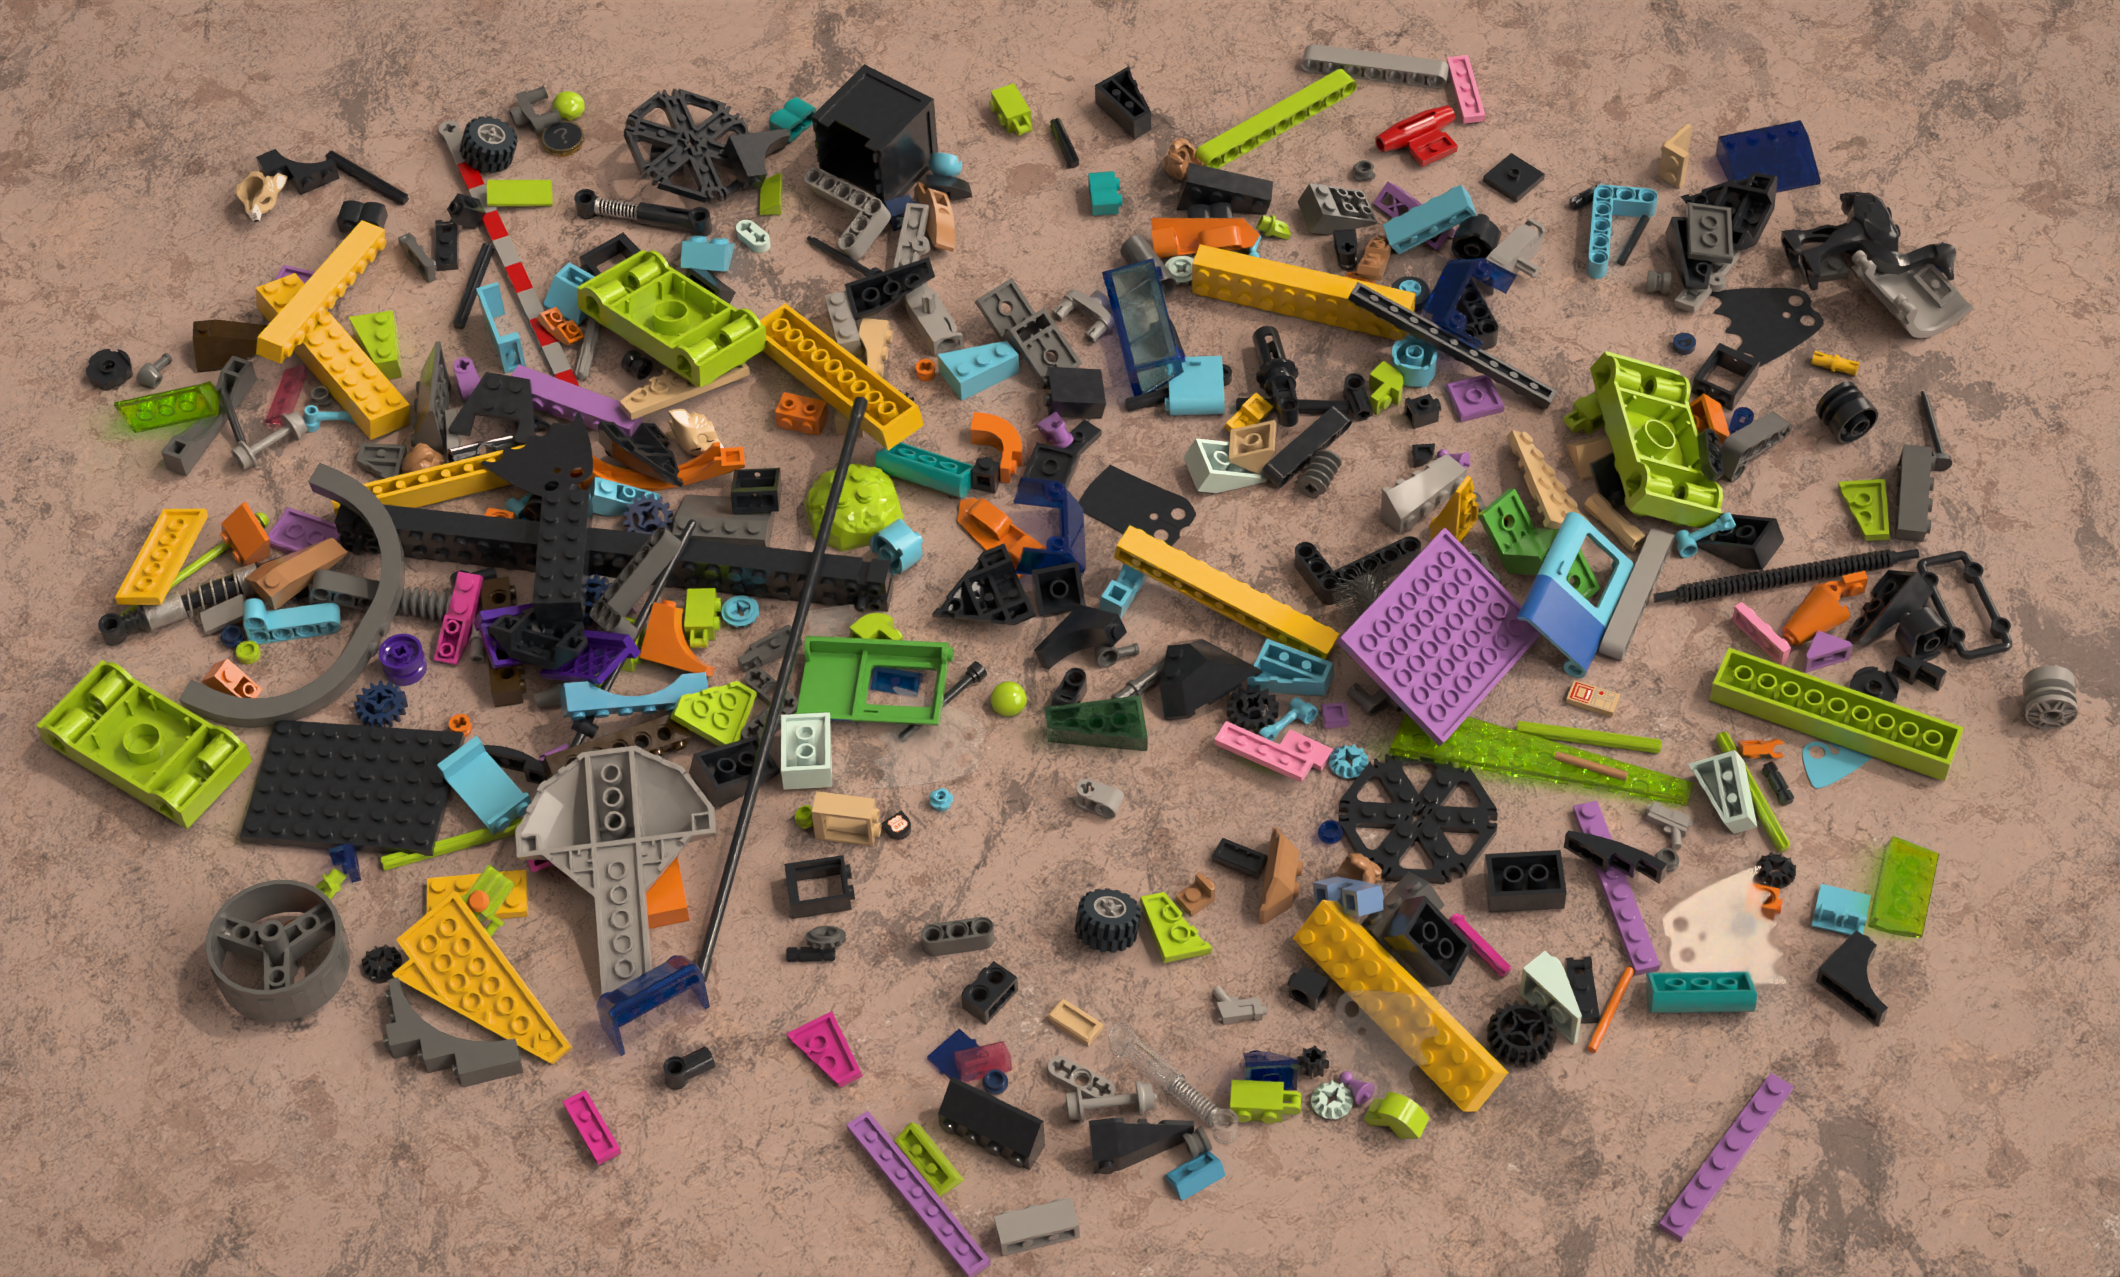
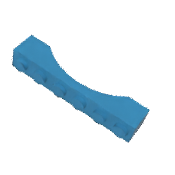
(585, 699)

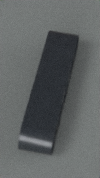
(1301, 449)

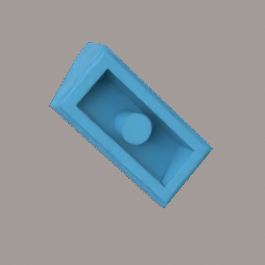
(1195, 1175)

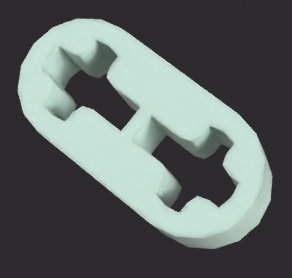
(750, 238)

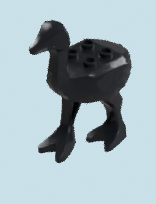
(1867, 229)

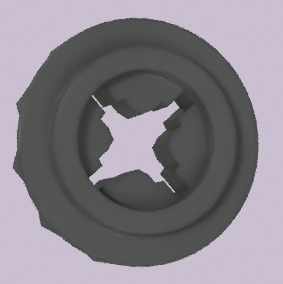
(825, 937)

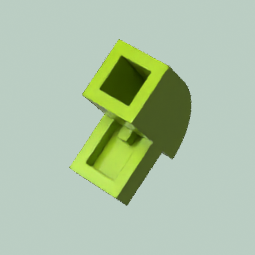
(1387, 387)
(875, 627)
(1398, 1113)

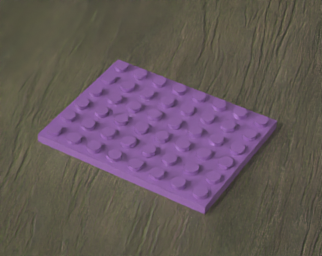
(1440, 636)

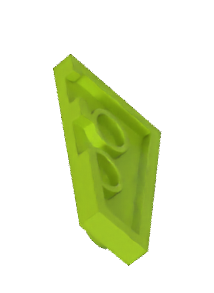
(1868, 506)
(1170, 930)

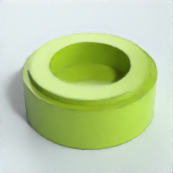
(248, 652)

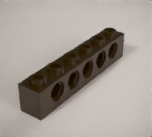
(505, 682)
(646, 732)

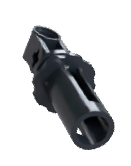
(1277, 375)

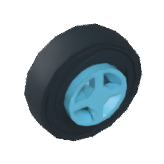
(1416, 286)

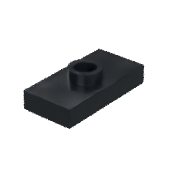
(1084, 436)
(1239, 858)

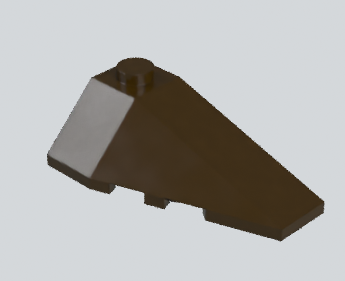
(220, 339)

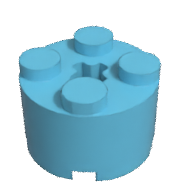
(1415, 361)
(898, 545)

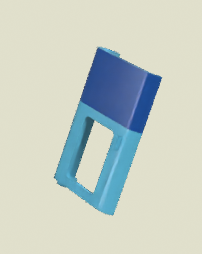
(1561, 610)

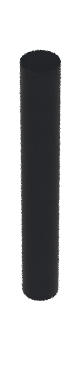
(1633, 240)
(231, 415)

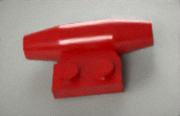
(1422, 135)

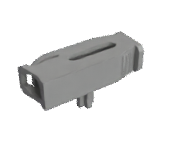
(1517, 251)
(932, 320)

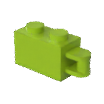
(1011, 109)
(1585, 415)
(701, 616)
(1263, 1101)

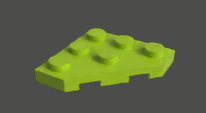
(716, 712)

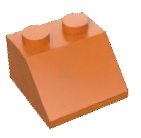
(1709, 414)
(245, 536)

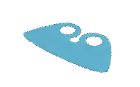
(1831, 766)

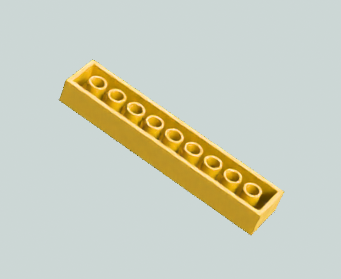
(1291, 291)
(341, 365)
(839, 376)
(1359, 962)

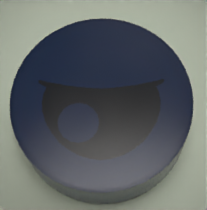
(1684, 343)

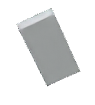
(223, 614)

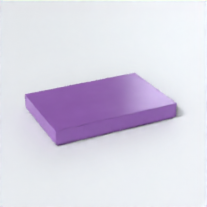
(299, 530)

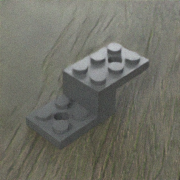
(1025, 330)

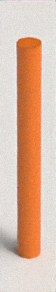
(1610, 1009)

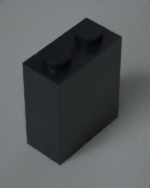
(1074, 392)

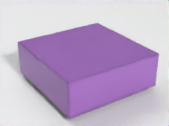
(1334, 715)

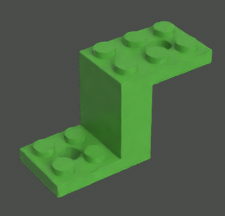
(1524, 547)

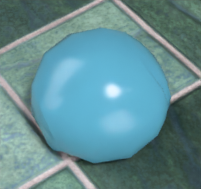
(945, 164)

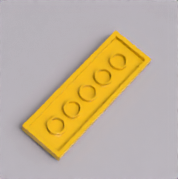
(161, 557)

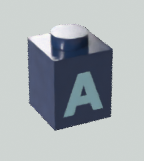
(897, 210)

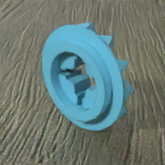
(746, 604)
(1342, 767)

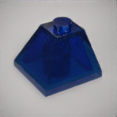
(1271, 1067)

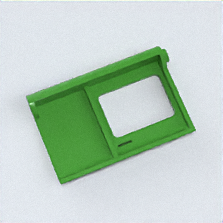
(840, 674)

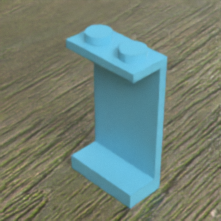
(507, 346)
(484, 786)

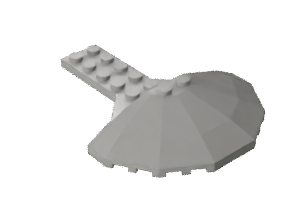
(614, 830)

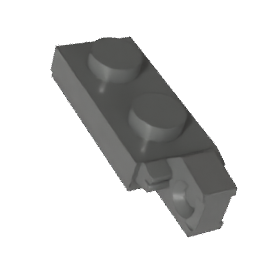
(418, 257)
(765, 649)

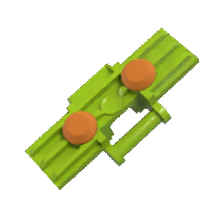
(487, 896)

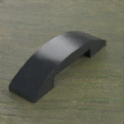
(517, 761)

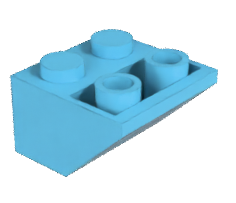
(706, 254)
(564, 292)

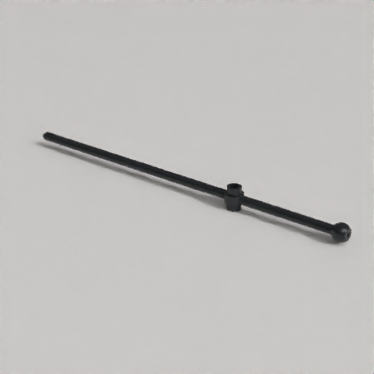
(585, 726)

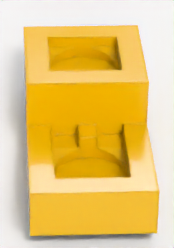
(1251, 413)

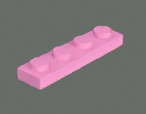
(1465, 89)
(1263, 751)

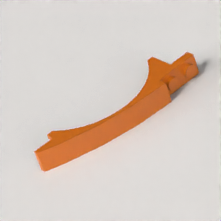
(709, 464)

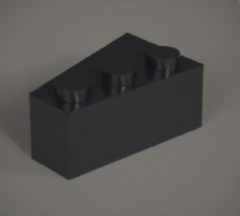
(1124, 103)

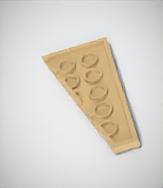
(672, 389)
(1542, 482)

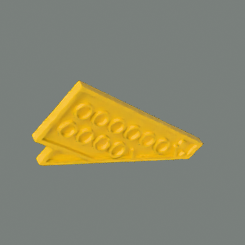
(467, 972)

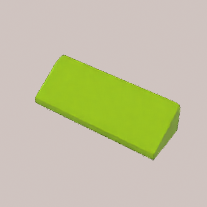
(519, 193)
(928, 1159)

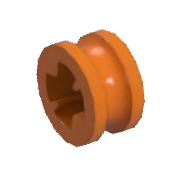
(925, 375)
(459, 719)

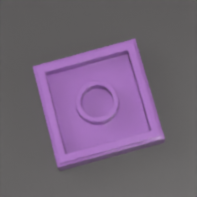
(1474, 398)

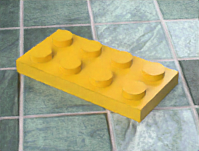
(513, 906)

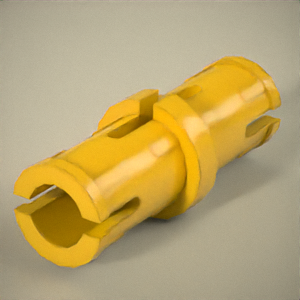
(1835, 363)

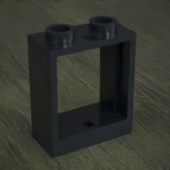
(606, 251)
(1724, 357)
(766, 487)
(815, 869)

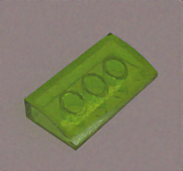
(1903, 888)

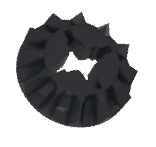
(1776, 879)
(371, 968)

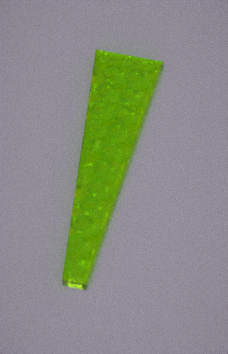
(1532, 757)

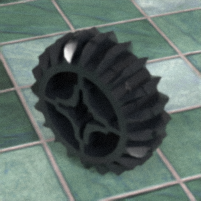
(1518, 1040)

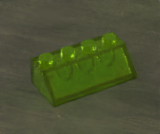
(170, 407)

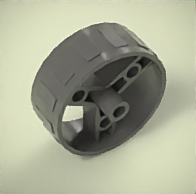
(235, 932)

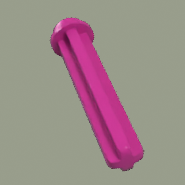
(1480, 946)

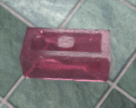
(979, 1060)

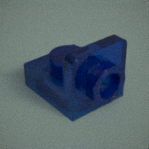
(347, 857)

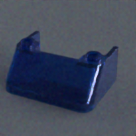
(1450, 286)
(1058, 549)
(647, 993)

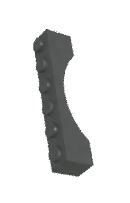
(187, 447)

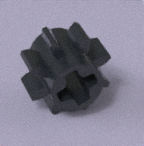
(1313, 1055)

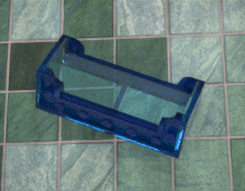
(1143, 325)

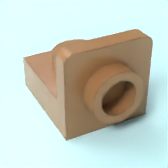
(1197, 895)

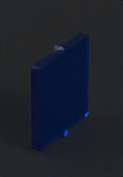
(944, 1057)

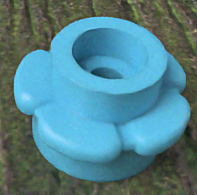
(941, 804)

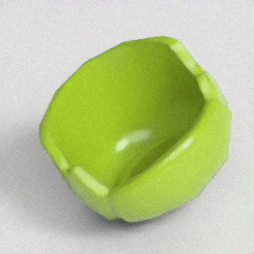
(569, 105)
(1008, 699)

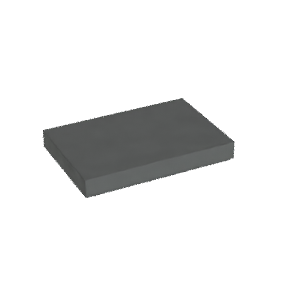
(1709, 233)

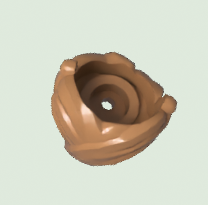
(1178, 157)
(421, 458)
(1359, 868)

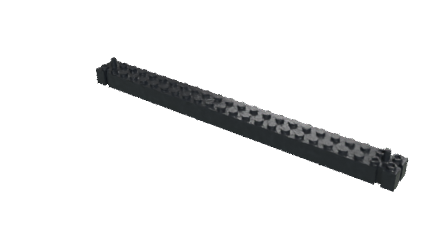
(703, 563)

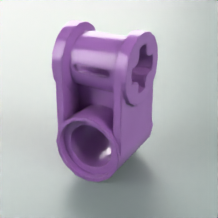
(465, 377)
(1055, 431)

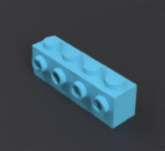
(1429, 219)

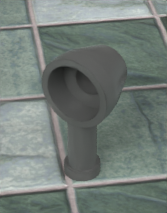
(149, 373)
(1109, 656)

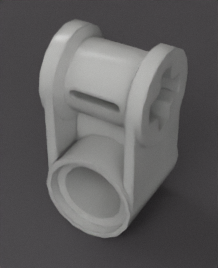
(1101, 799)

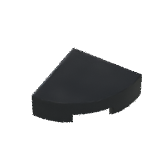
(1422, 453)

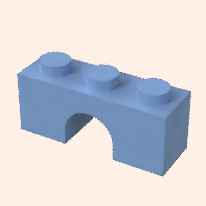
(1355, 896)

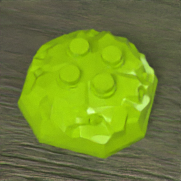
(864, 508)

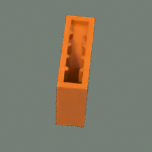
(666, 642)
(667, 898)

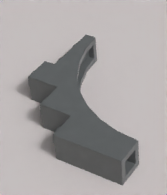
(470, 1060)

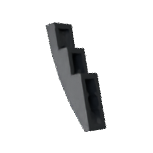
(1607, 853)

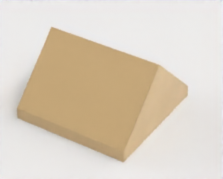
(1252, 445)
(1587, 451)

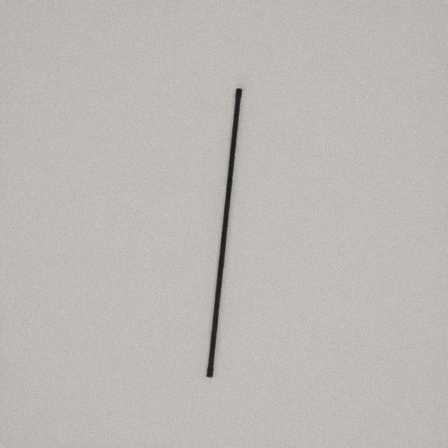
(705, 958)

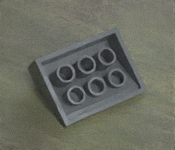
(432, 401)
(719, 524)

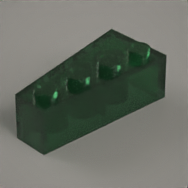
(1099, 723)

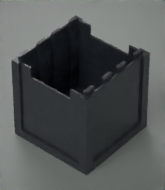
(876, 134)

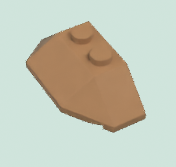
(1280, 877)

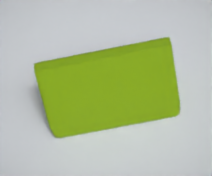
(771, 195)

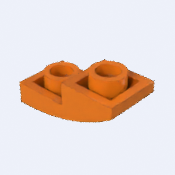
(557, 326)

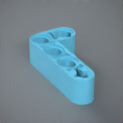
(289, 623)

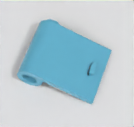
(1198, 388)

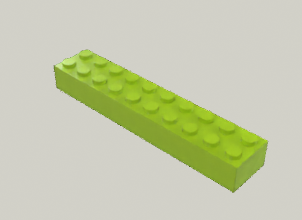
(1836, 714)

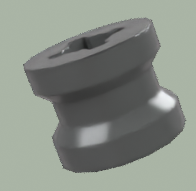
(1197, 1142)

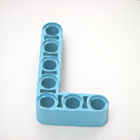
(1610, 201)

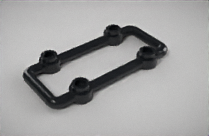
(1972, 574)

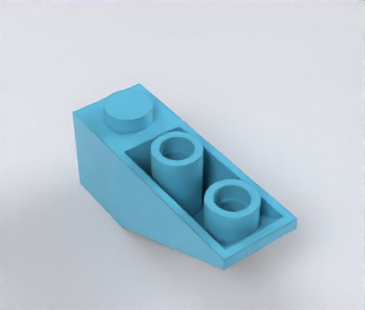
(611, 497)

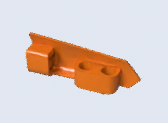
(1184, 235)
(993, 527)

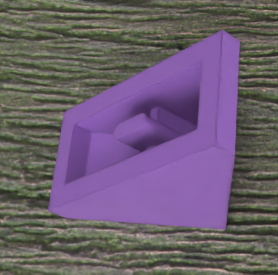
(1826, 651)

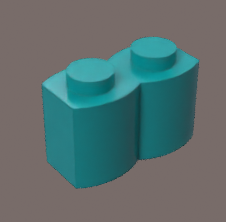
(794, 117)
(1103, 193)

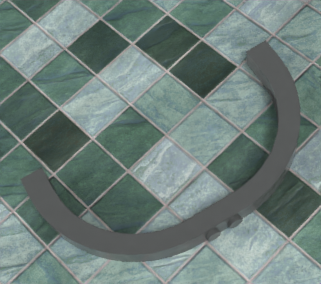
(363, 644)

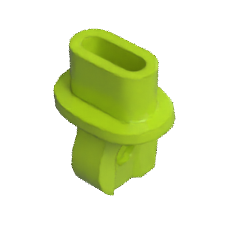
(1271, 226)
(331, 883)

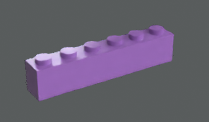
(566, 399)

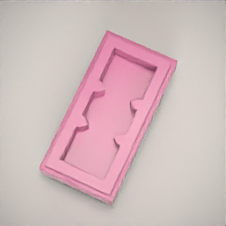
(1308, 747)

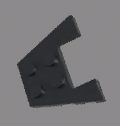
(498, 398)

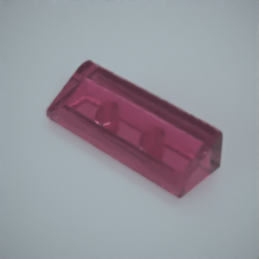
(287, 394)

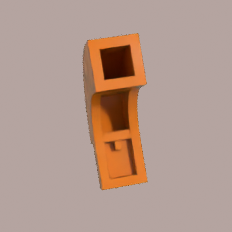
(1000, 434)

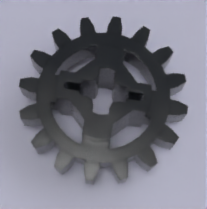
(1252, 708)

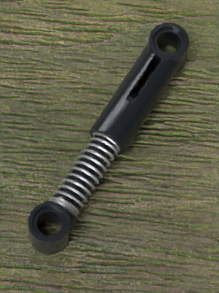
(695, 220)

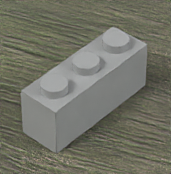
(843, 322)
(1036, 1226)

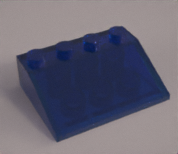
(1771, 150)

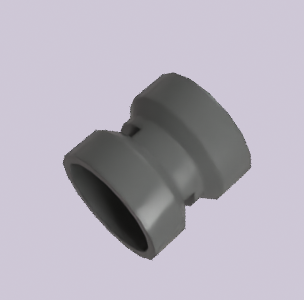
(1663, 282)

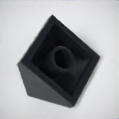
(1057, 588)

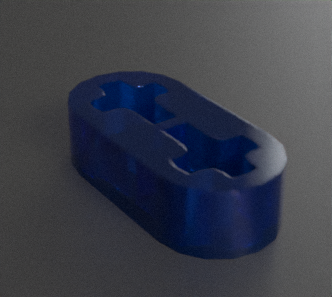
(1735, 423)

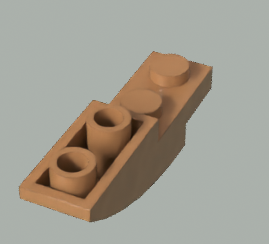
(940, 218)
(1375, 258)

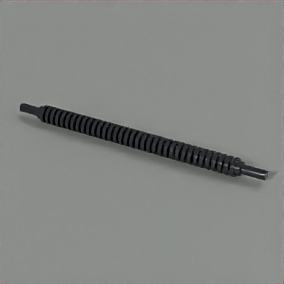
(1787, 575)

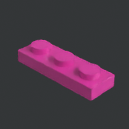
(591, 1127)

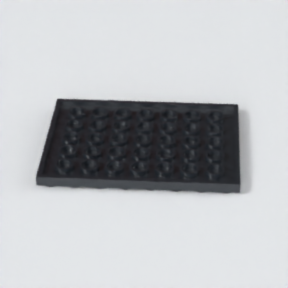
(351, 786)

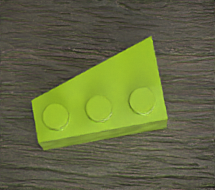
(379, 340)

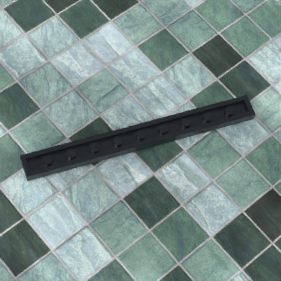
(1452, 345)

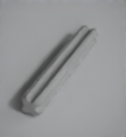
(587, 349)

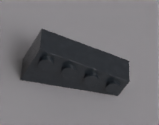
(1213, 185)

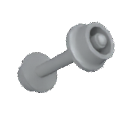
(245, 456)
(1143, 1097)

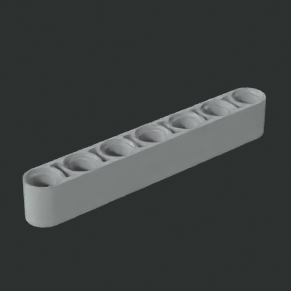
(1376, 66)
(1636, 594)

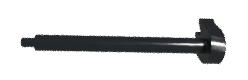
(842, 257)
(1943, 460)

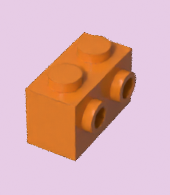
(801, 413)

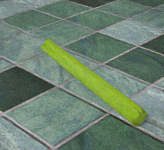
(1590, 736)
(1759, 802)
(450, 845)

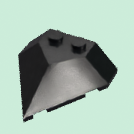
(1750, 204)
(643, 451)
(988, 592)
(539, 642)
(1198, 675)

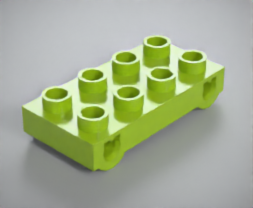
(672, 318)
(1654, 441)
(144, 743)

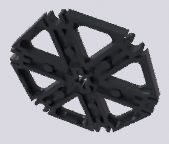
(677, 139)
(1425, 831)

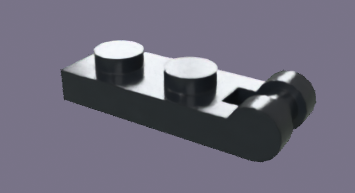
(447, 245)
(1583, 988)

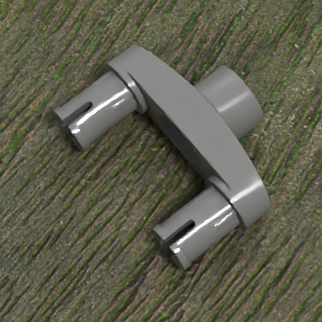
(1091, 306)

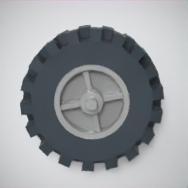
(488, 144)
(1107, 920)

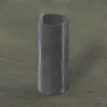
(1137, 249)

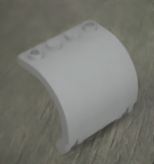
(1917, 298)

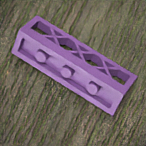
(1409, 201)

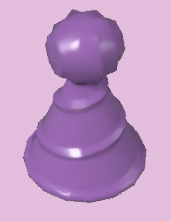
(1462, 458)
(1360, 1090)

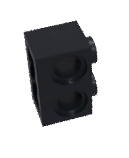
(994, 995)

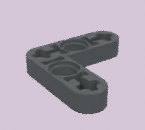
(768, 684)

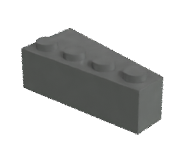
(1913, 492)

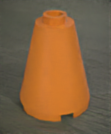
(1816, 613)

